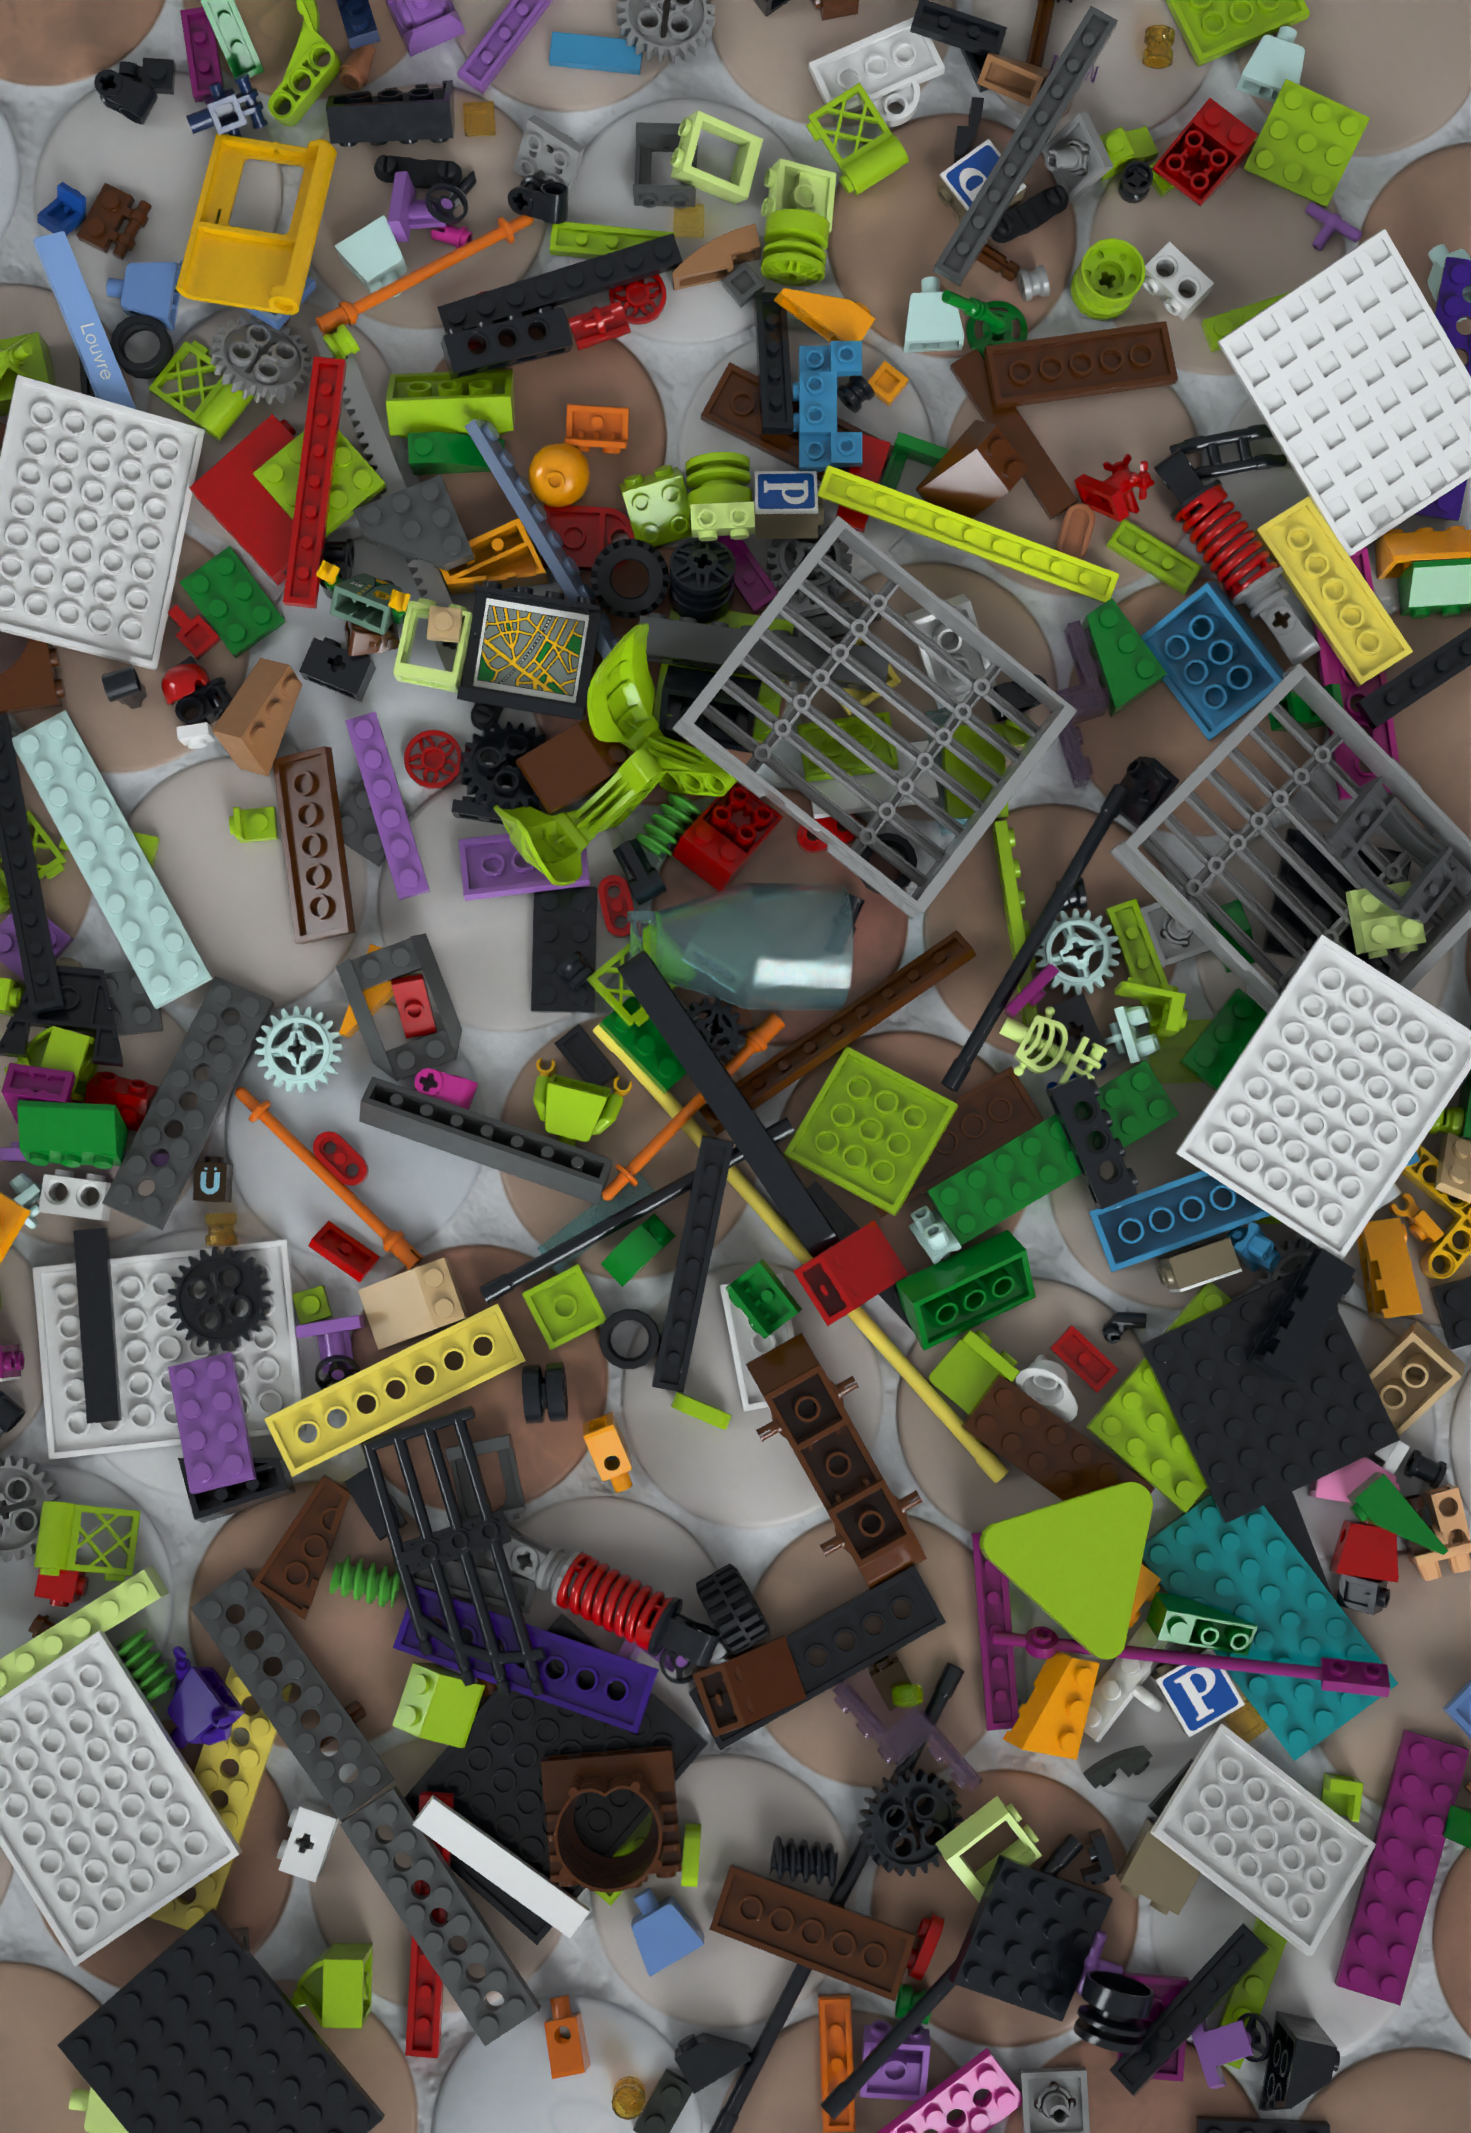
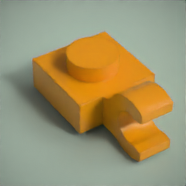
(1421, 1224)

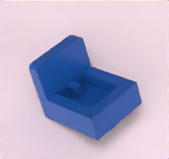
(65, 211)

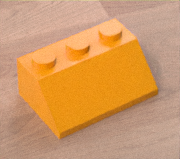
(1398, 550)

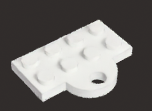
(887, 67)

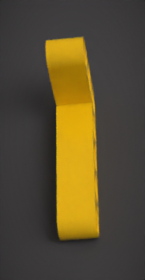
(1461, 1220)

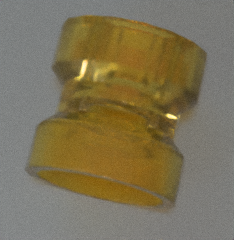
(1158, 49)
(221, 1229)
(628, 2105)

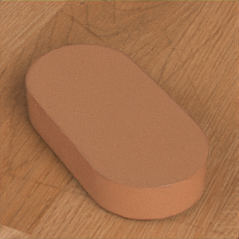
(1076, 530)

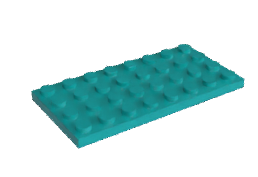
(1263, 1579)

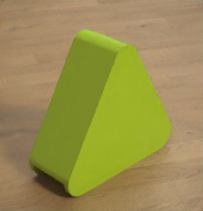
(1078, 1561)

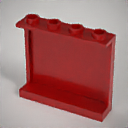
(244, 505)

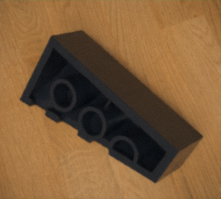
(392, 116)

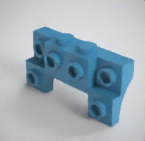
(817, 399)

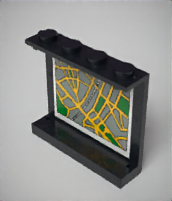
(530, 651)

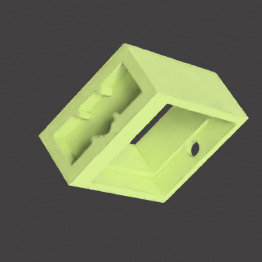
(744, 165)
(427, 676)
(975, 1829)

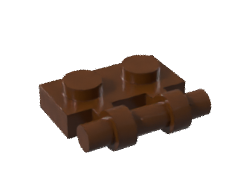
(106, 218)

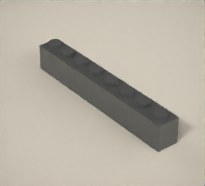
(709, 646)
(485, 1140)

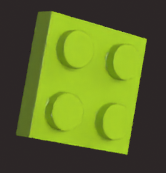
(564, 1307)

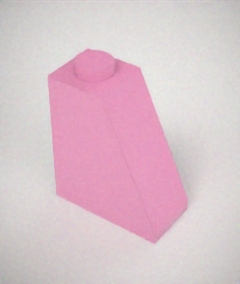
(1346, 1479)

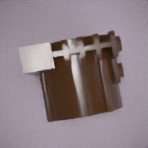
(641, 1770)

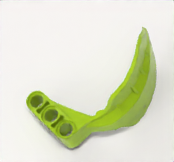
(305, 65)
(622, 711)
(557, 841)

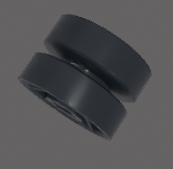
(544, 1393)

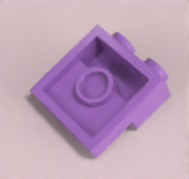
(905, 2071)

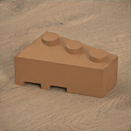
(259, 716)

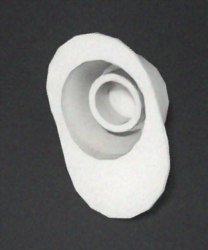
(1048, 1385)

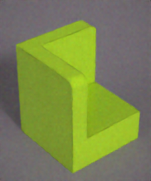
(1342, 1795)

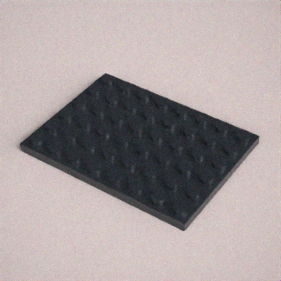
(501, 1786)
(214, 2049)

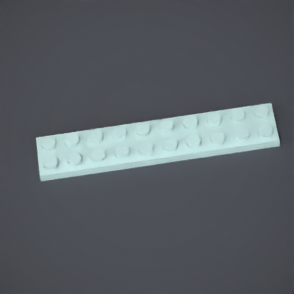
(111, 859)

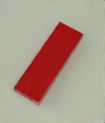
(873, 461)

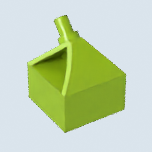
(23, 356)
(63, 1051)
(338, 1986)

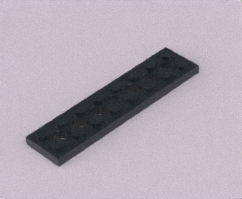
(867, 1647)

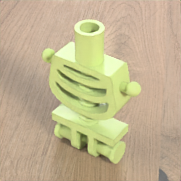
(1024, 1035)

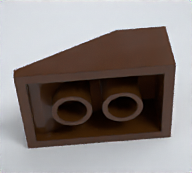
(974, 471)
(571, 766)

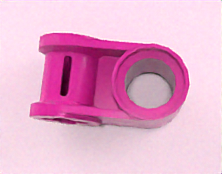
(450, 1088)

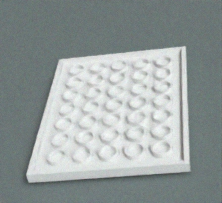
(91, 521)
(1330, 1097)
(150, 1344)
(99, 1800)

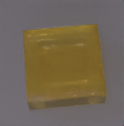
(479, 119)
(689, 222)
(1246, 1722)

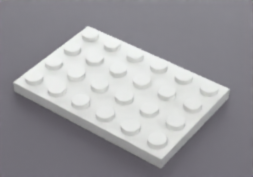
(1263, 1839)

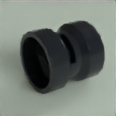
(1138, 175)

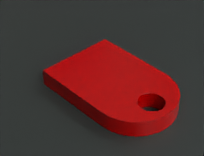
(586, 531)

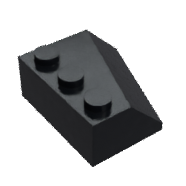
(1299, 2062)

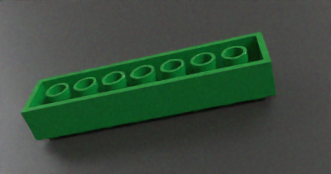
(1042, 1157)

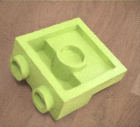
(799, 187)
(723, 520)
(1379, 927)

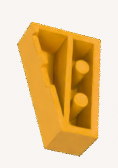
(1387, 1270)
(1057, 1708)

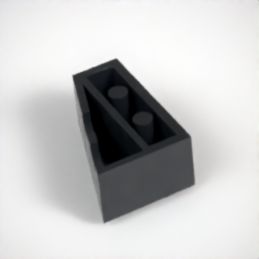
(271, 1483)

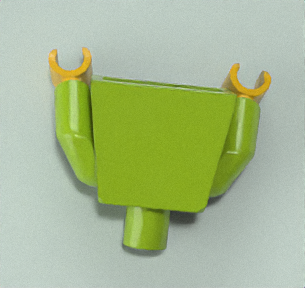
(575, 1107)

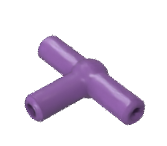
(1333, 222)
(1094, 1962)

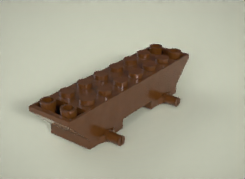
(813, 1419)

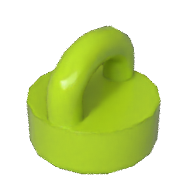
(1015, 734)

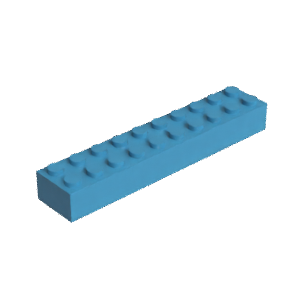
(1172, 1218)

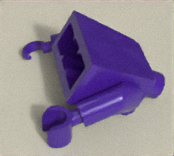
(201, 1704)

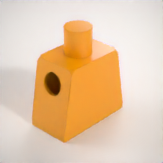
(605, 1440)

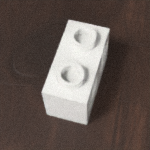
(1183, 276)
(76, 1200)

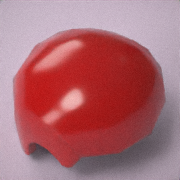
(182, 681)

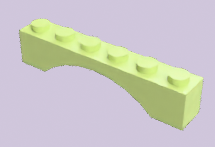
(98, 1615)

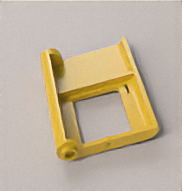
(252, 265)

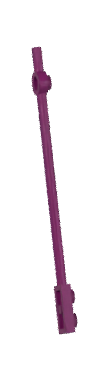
(1334, 1674)

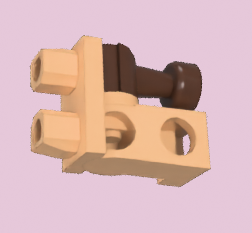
(1448, 1526)

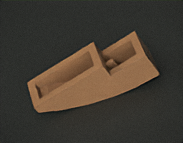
(1013, 78)
(718, 257)

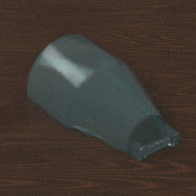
(756, 945)

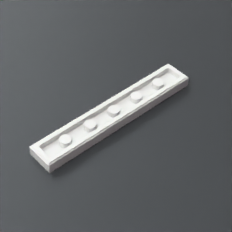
(501, 1866)

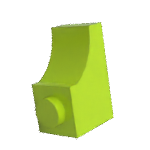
(1127, 147)

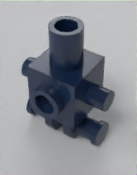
(224, 109)

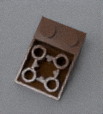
(748, 1685)

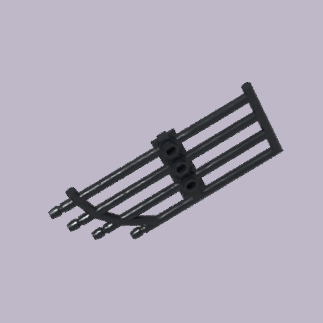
(449, 1544)

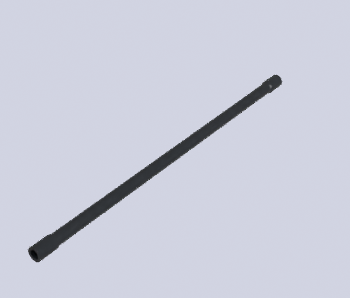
(730, 2112)

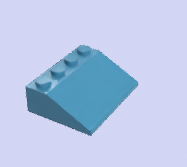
(1212, 660)

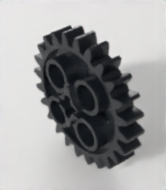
(486, 779)
(247, 1287)
(883, 1832)

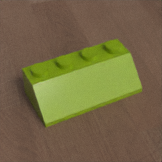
(445, 405)

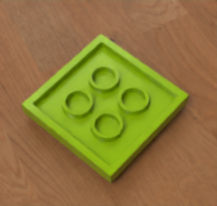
(1306, 143)
(352, 482)

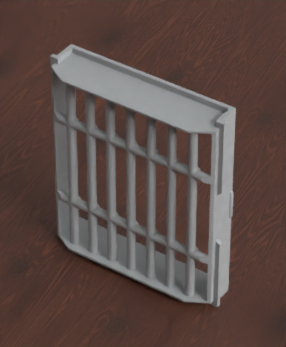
(984, 811)
(1414, 966)

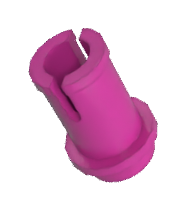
(452, 235)

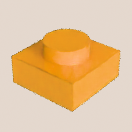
(887, 383)

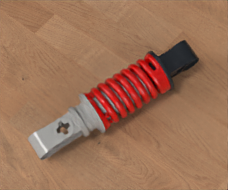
(1231, 556)
(611, 1599)

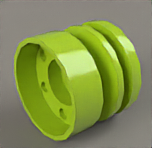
(795, 247)
(1111, 264)
(718, 478)

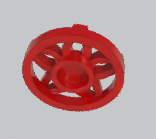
(638, 297)
(432, 759)

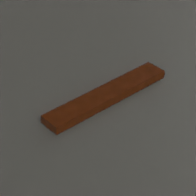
(1042, 474)

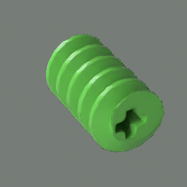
(668, 825)
(365, 1581)
(145, 1665)

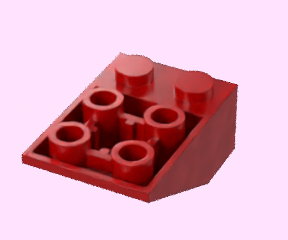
(1206, 152)
(726, 836)
(850, 1273)

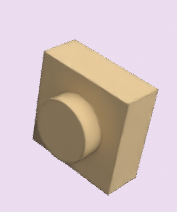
(444, 624)

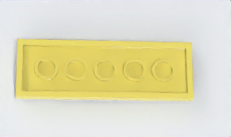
(1333, 592)

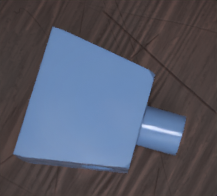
(149, 291)
(663, 1931)

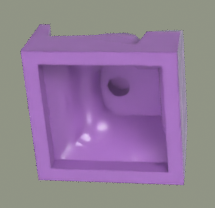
(425, 23)

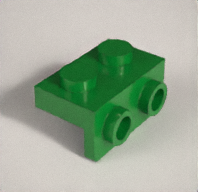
(763, 1299)

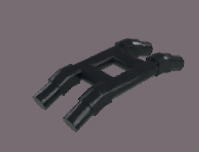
(1241, 438)

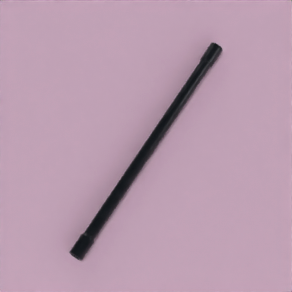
(1108, 812)
(507, 1282)
(847, 2090)

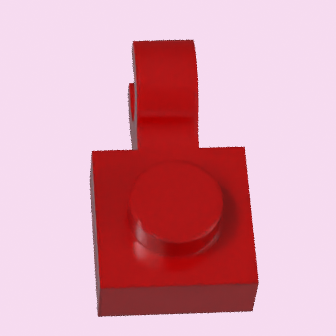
(194, 633)

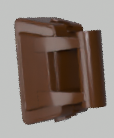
(364, 641)

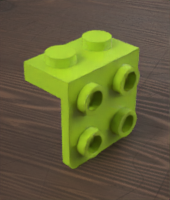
(657, 506)
(1172, 1016)
(971, 1369)

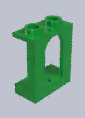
(913, 449)

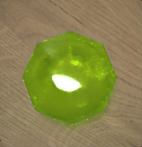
(907, 1695)

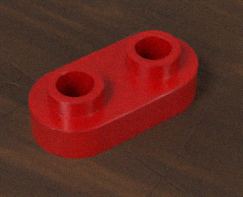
(817, 845)
(615, 907)
(341, 1159)
(929, 1933)

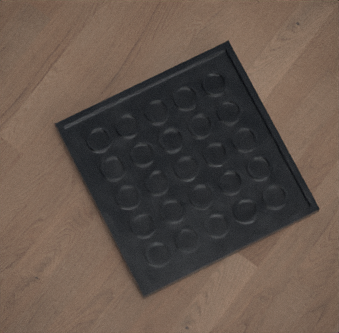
(1247, 1427)

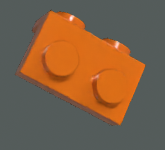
(597, 427)

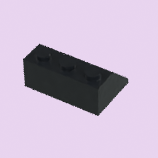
(684, 686)

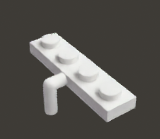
(1122, 1683)

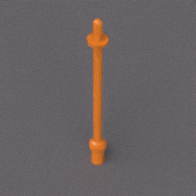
(348, 312)
(755, 1042)
(392, 1240)

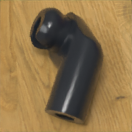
(1120, 1322)

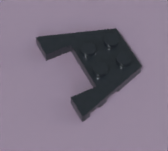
(86, 1009)

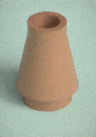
(356, 68)

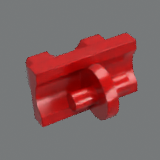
(599, 325)

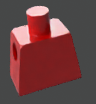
(1366, 1552)

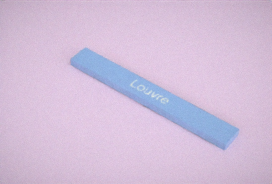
(82, 319)

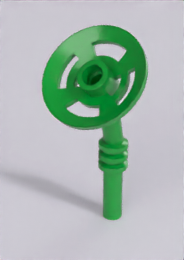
(996, 324)

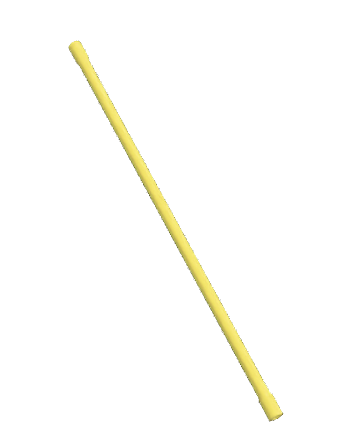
(983, 1456)

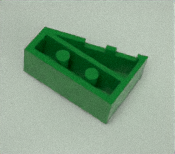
(1123, 657)

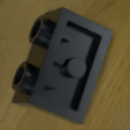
(1149, 788)

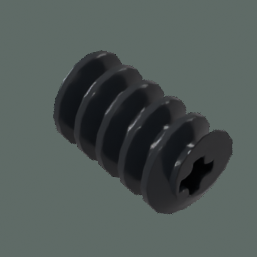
(804, 1860)

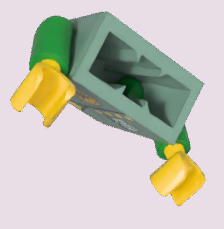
(364, 599)

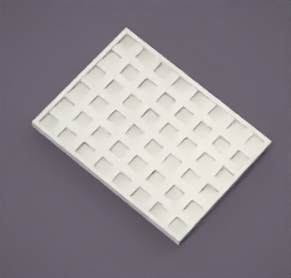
(1360, 391)

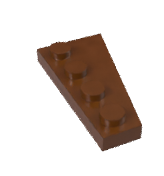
(301, 1555)

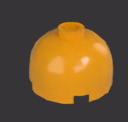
(559, 474)

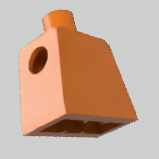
(570, 2054)

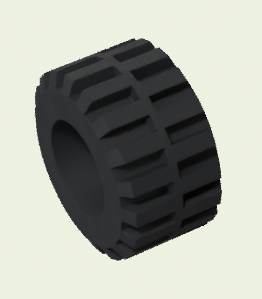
(630, 550)
(732, 1609)

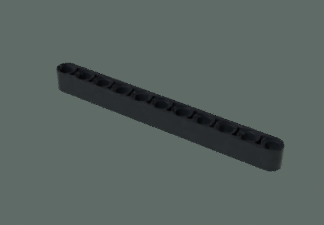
(728, 1103)

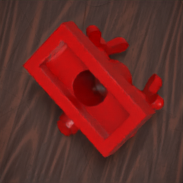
(1115, 494)

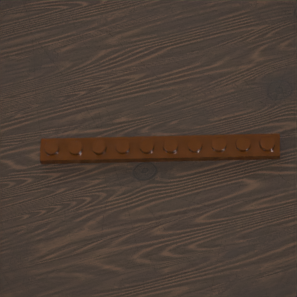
(850, 1023)

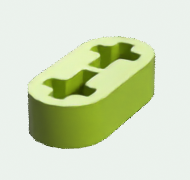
(701, 1410)
(691, 1855)

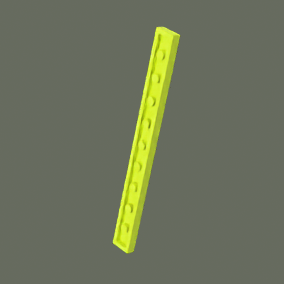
(967, 534)

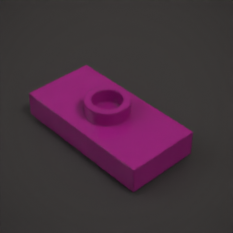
(1032, 992)

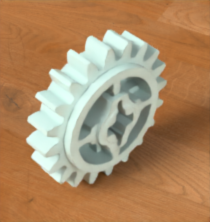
(1102, 944)
(297, 1035)

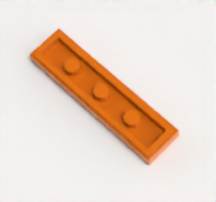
(836, 2055)

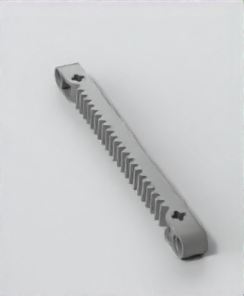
(382, 460)

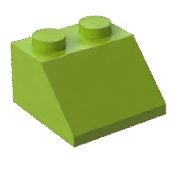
(438, 1705)

